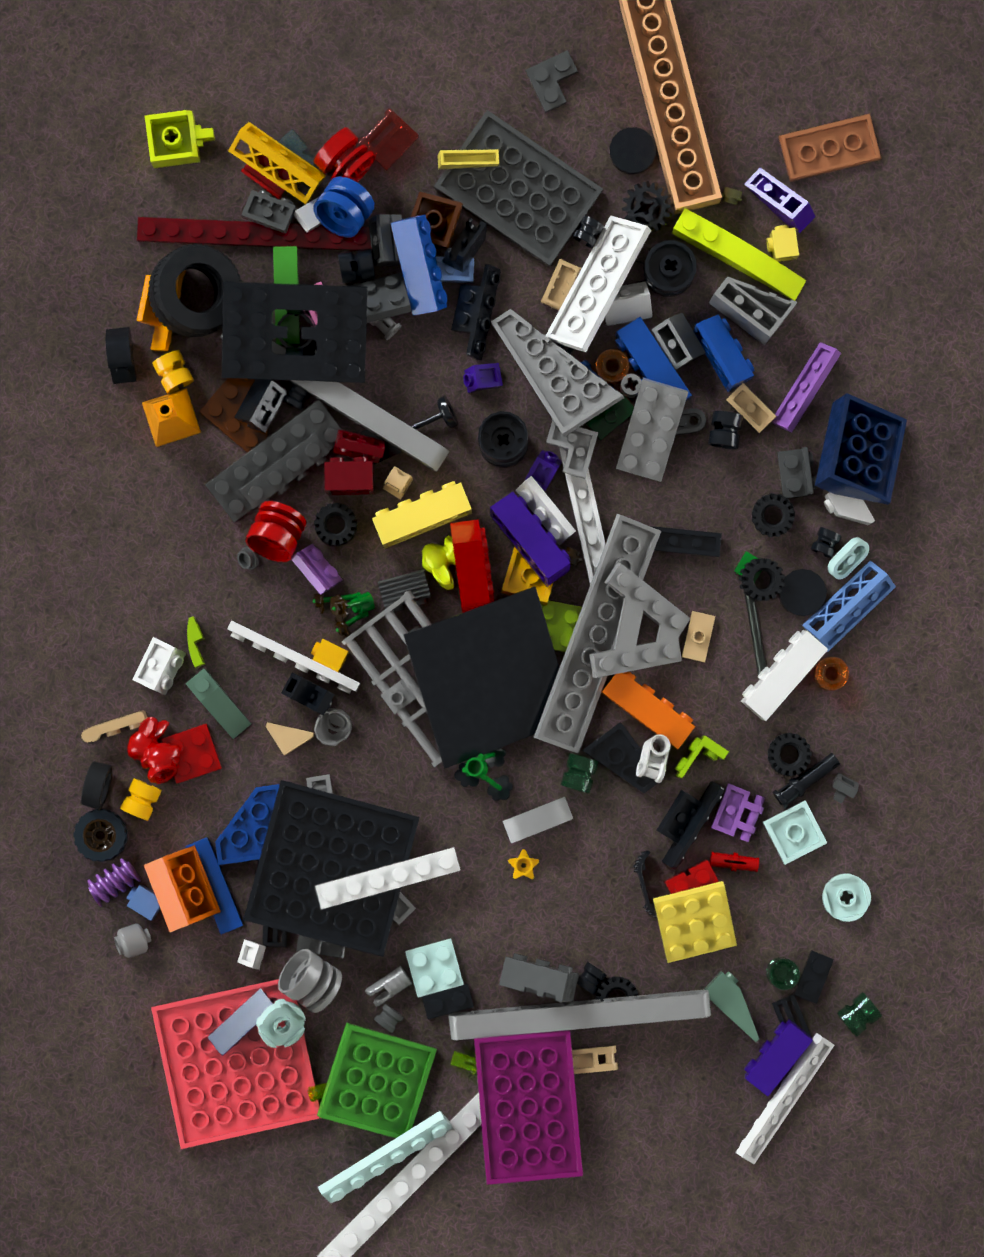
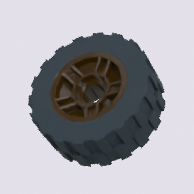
(87, 830)

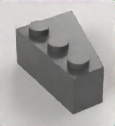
(539, 978)

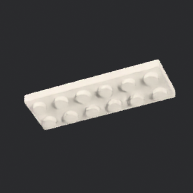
(598, 283)

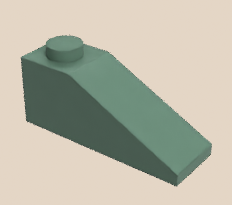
(218, 703)
(729, 999)

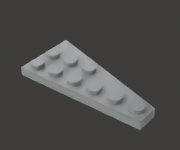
(560, 381)

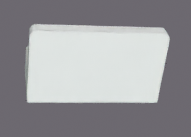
(629, 304)

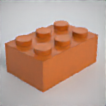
(182, 888)

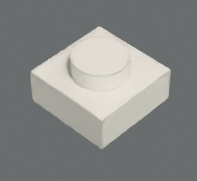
(251, 954)

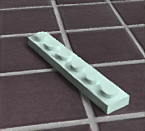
(385, 1157)

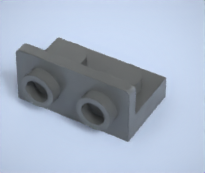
(269, 211)
(796, 473)

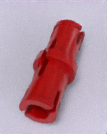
(751, 863)

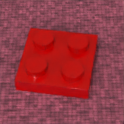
(196, 753)

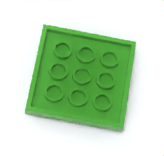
(376, 1081)

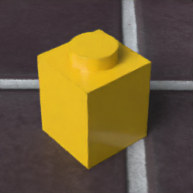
(329, 655)

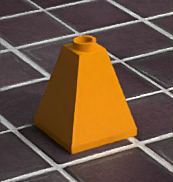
(176, 424)

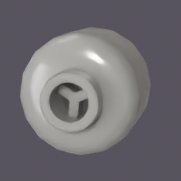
(132, 940)

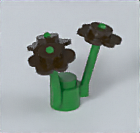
(359, 603)

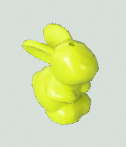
(437, 560)

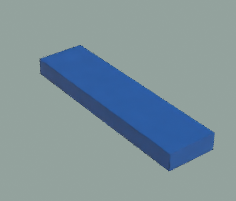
(229, 916)

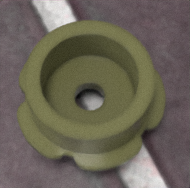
(731, 195)

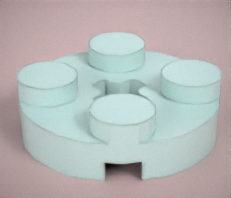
(839, 909)
(273, 1015)

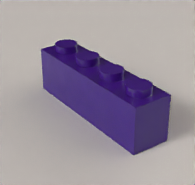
(530, 538)

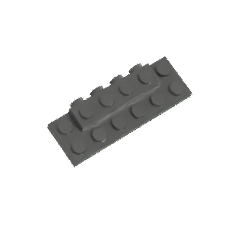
(276, 461)

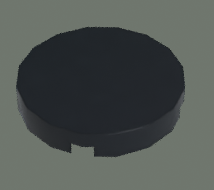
(632, 150)
(803, 592)

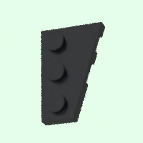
(621, 755)

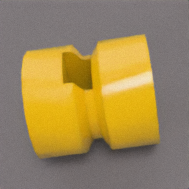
(173, 371)
(140, 800)

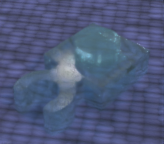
(296, 144)

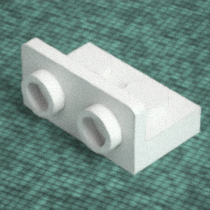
(159, 666)

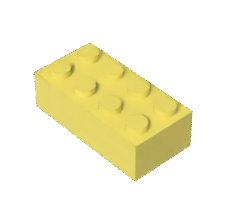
(422, 515)

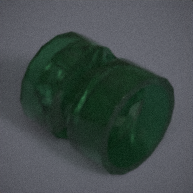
(579, 773)
(782, 973)
(859, 1014)

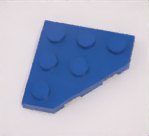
(247, 830)

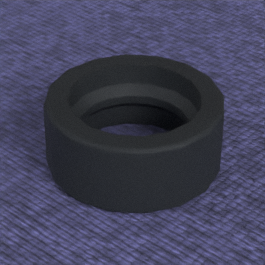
(96, 785)

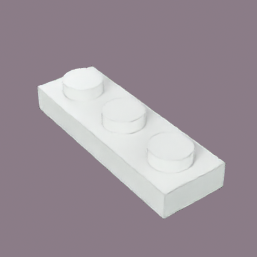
(546, 510)

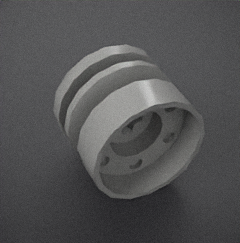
(310, 980)

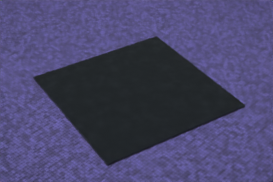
(485, 675)

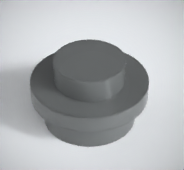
(248, 558)

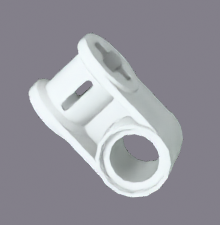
(653, 763)

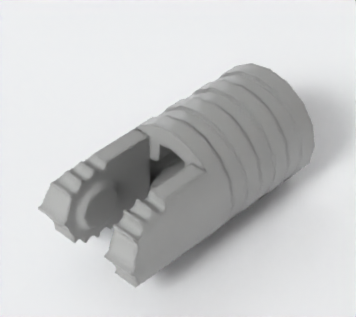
(392, 982)

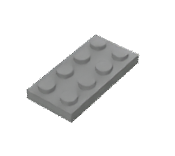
(652, 429)

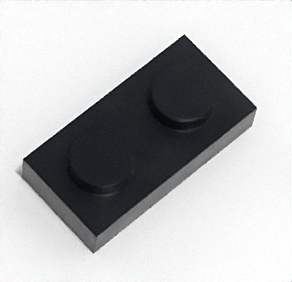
(813, 977)
(447, 1001)

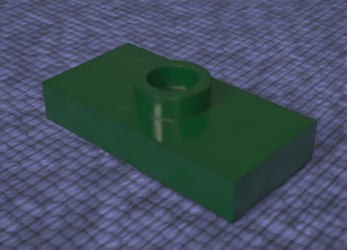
(611, 418)

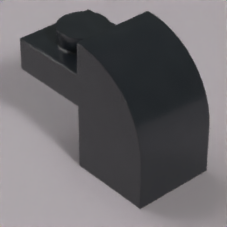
(120, 355)
(308, 694)

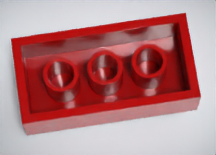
(472, 564)

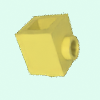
(783, 243)

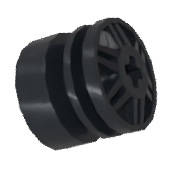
(502, 426)

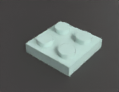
(794, 832)
(434, 967)

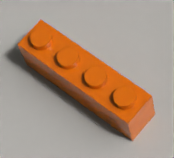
(648, 709)

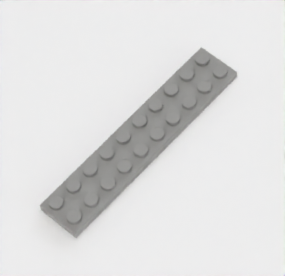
(575, 689)

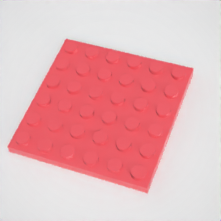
(232, 1093)

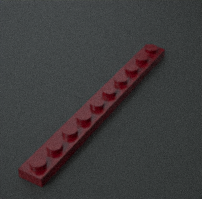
(245, 234)

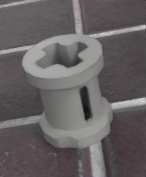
(388, 332)
(633, 379)

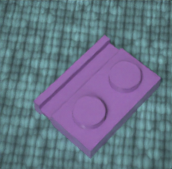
(316, 569)

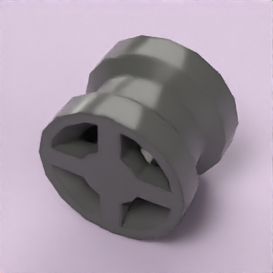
(389, 1018)

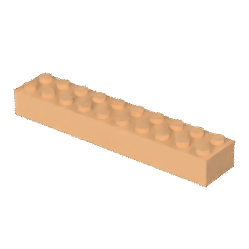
(671, 103)

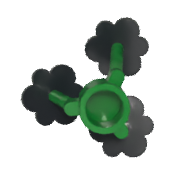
(477, 768)

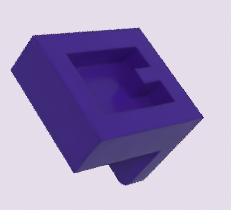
(482, 377)
(544, 468)

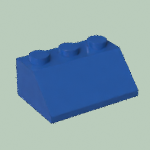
(724, 352)

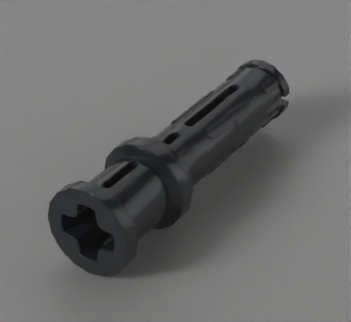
(797, 786)

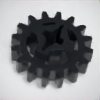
(644, 198)

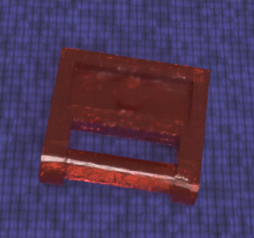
(394, 143)

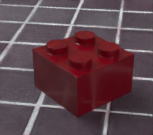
(349, 477)

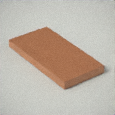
(829, 147)

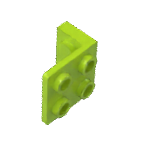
(712, 751)

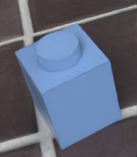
(143, 902)

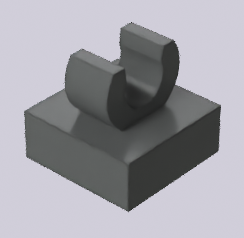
(844, 787)

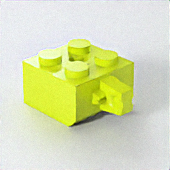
(187, 142)

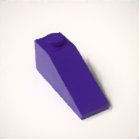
(781, 200)

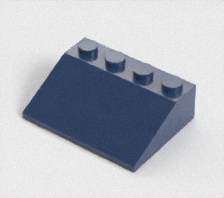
(861, 450)

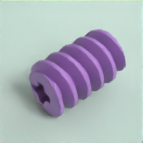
(113, 881)

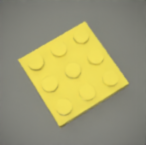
(695, 922)

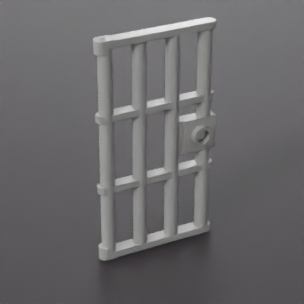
(406, 689)

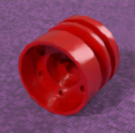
(340, 155)
(275, 531)

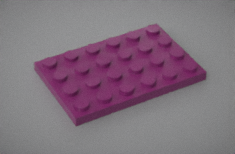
(528, 1107)

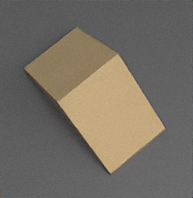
(288, 738)

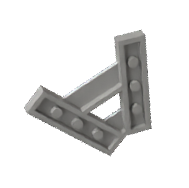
(640, 600)

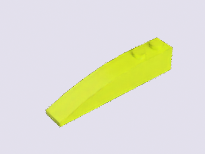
(737, 254)

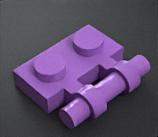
(731, 809)

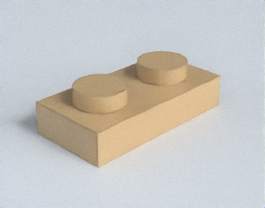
(751, 407)

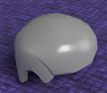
(338, 718)

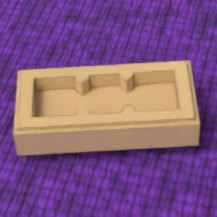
(560, 284)
(698, 636)

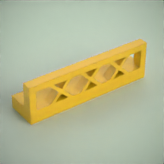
(282, 157)

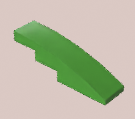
(286, 272)

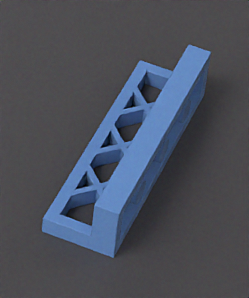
(853, 608)

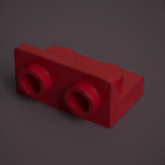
(358, 445)

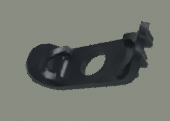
(640, 866)

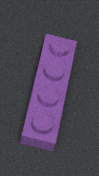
(806, 387)

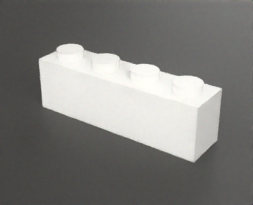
(784, 675)

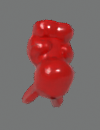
(158, 757)

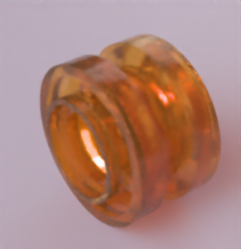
(614, 356)
(841, 669)

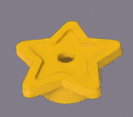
(530, 864)

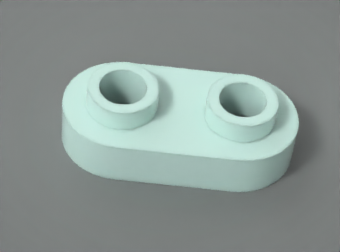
(848, 558)

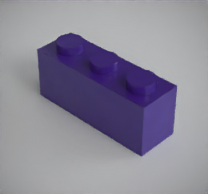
(777, 1057)

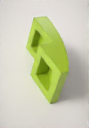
(193, 636)

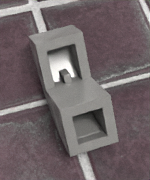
(537, 820)

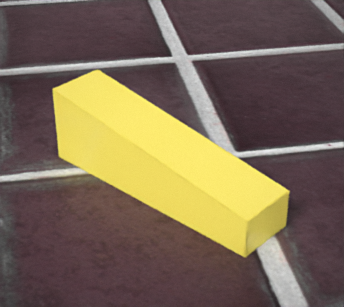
(467, 158)

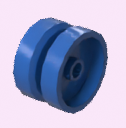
(343, 207)

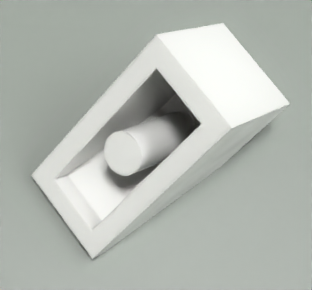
(848, 508)

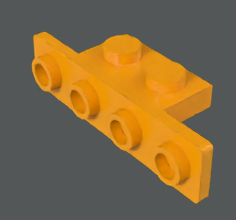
(162, 335)

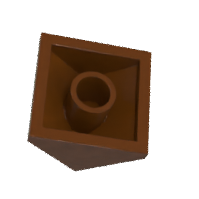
(442, 216)

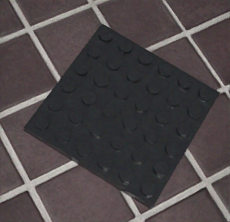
(321, 840)

